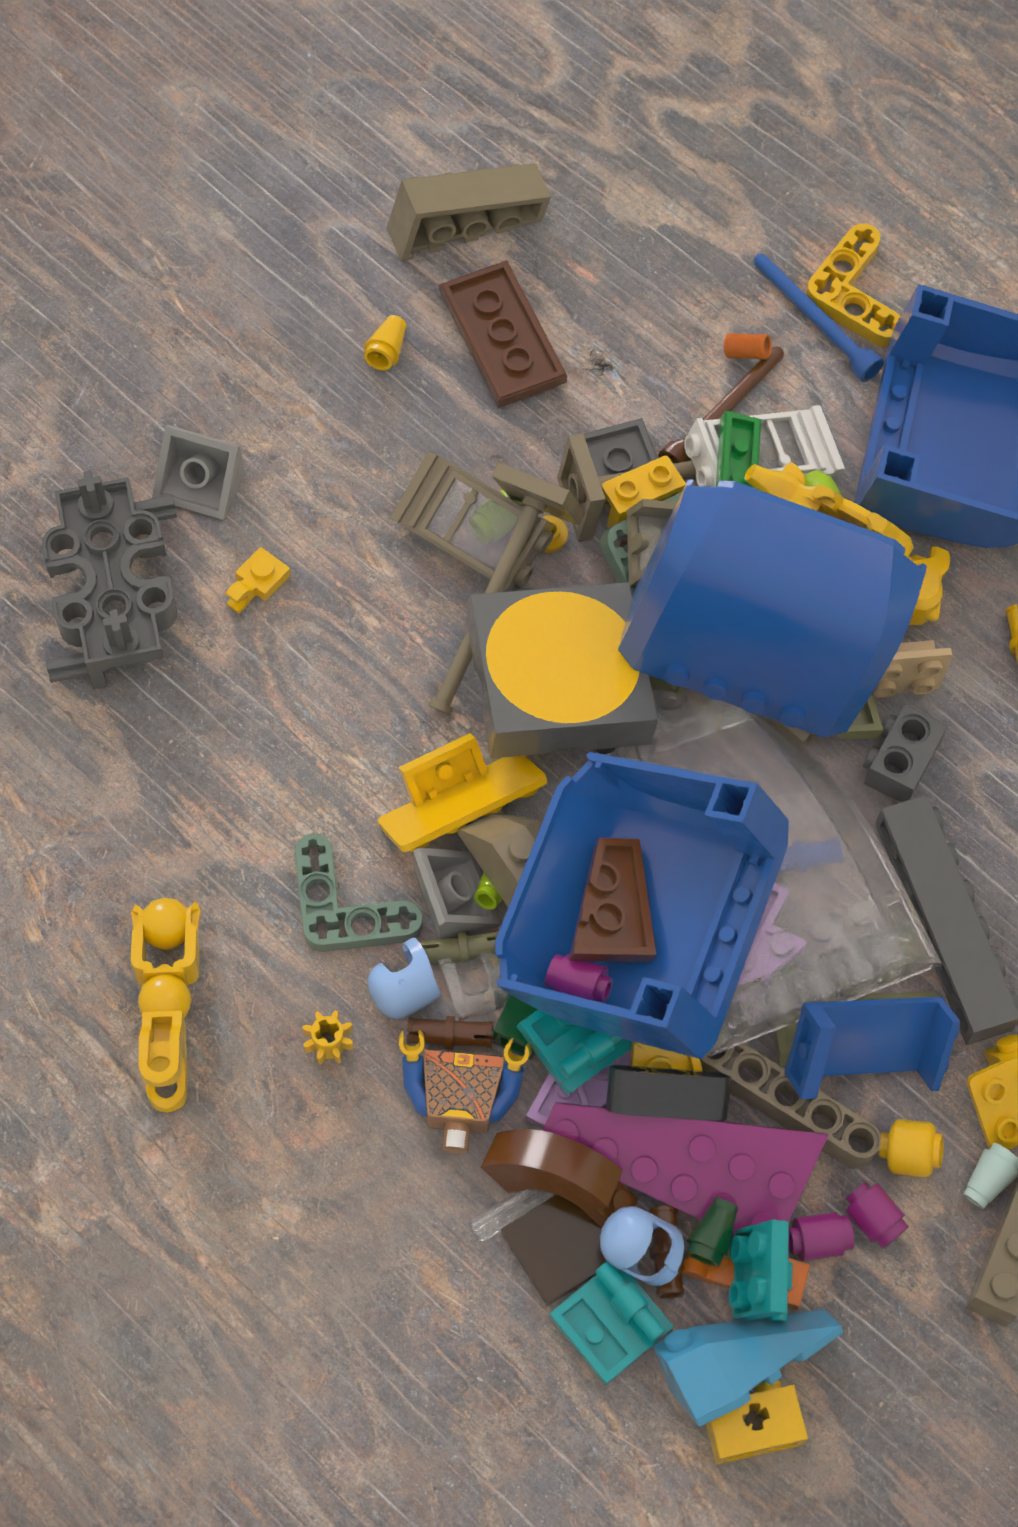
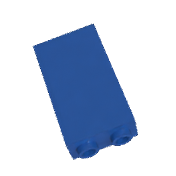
(871, 1039)

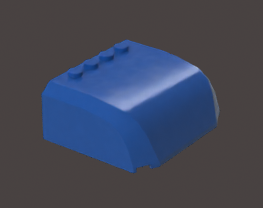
(947, 423)
(771, 607)
(708, 874)

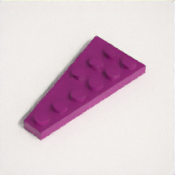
(699, 1159)

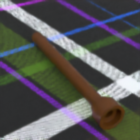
(676, 449)

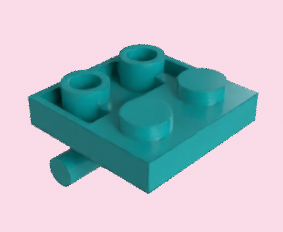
(569, 1050)
(761, 1272)
(611, 1322)

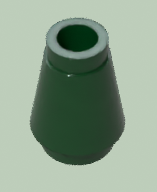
(713, 1233)

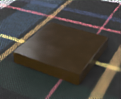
(556, 1247)

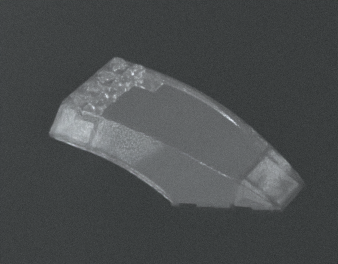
(837, 905)

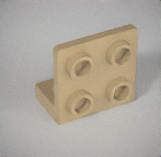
(915, 669)

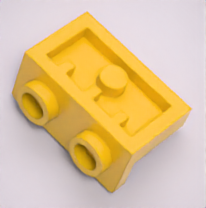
(650, 481)

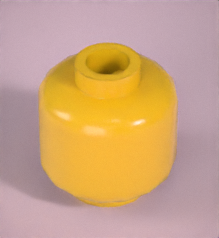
(912, 1148)

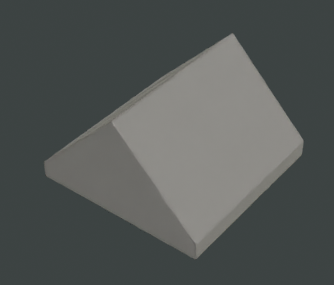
(198, 472)
(448, 888)

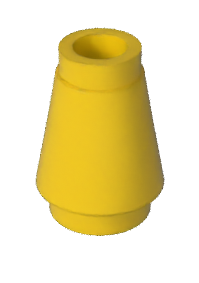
(385, 343)

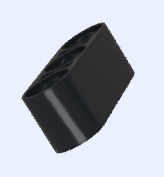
(668, 1093)

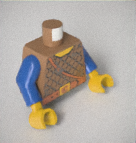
(461, 1089)

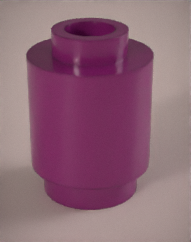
(579, 978)
(876, 1214)
(820, 1236)

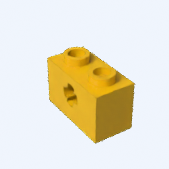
(780, 1430)

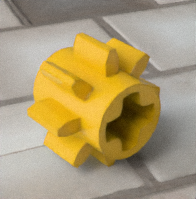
(335, 1029)

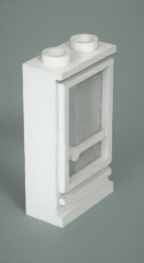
(785, 438)

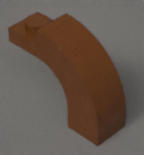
(560, 1166)

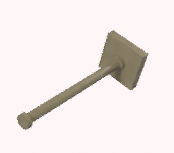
(581, 479)
(537, 497)

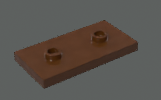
(503, 333)

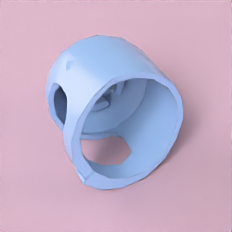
(407, 990)
(628, 1237)

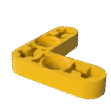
(843, 293)

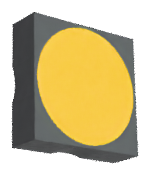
(557, 670)

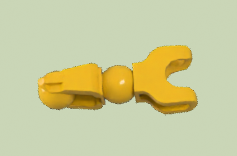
(165, 995)

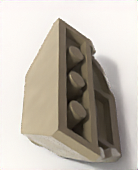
(501, 848)

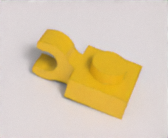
(257, 576)

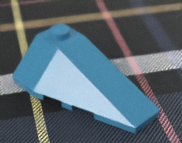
(720, 1362)

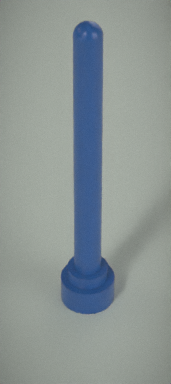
(864, 362)

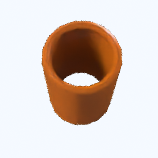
(749, 346)

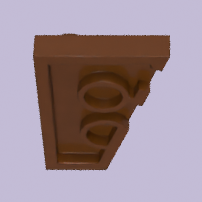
(615, 906)

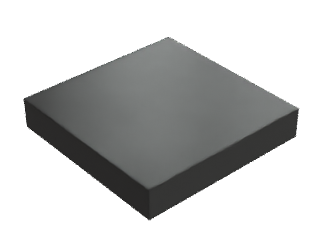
(620, 448)

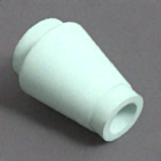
(991, 1175)

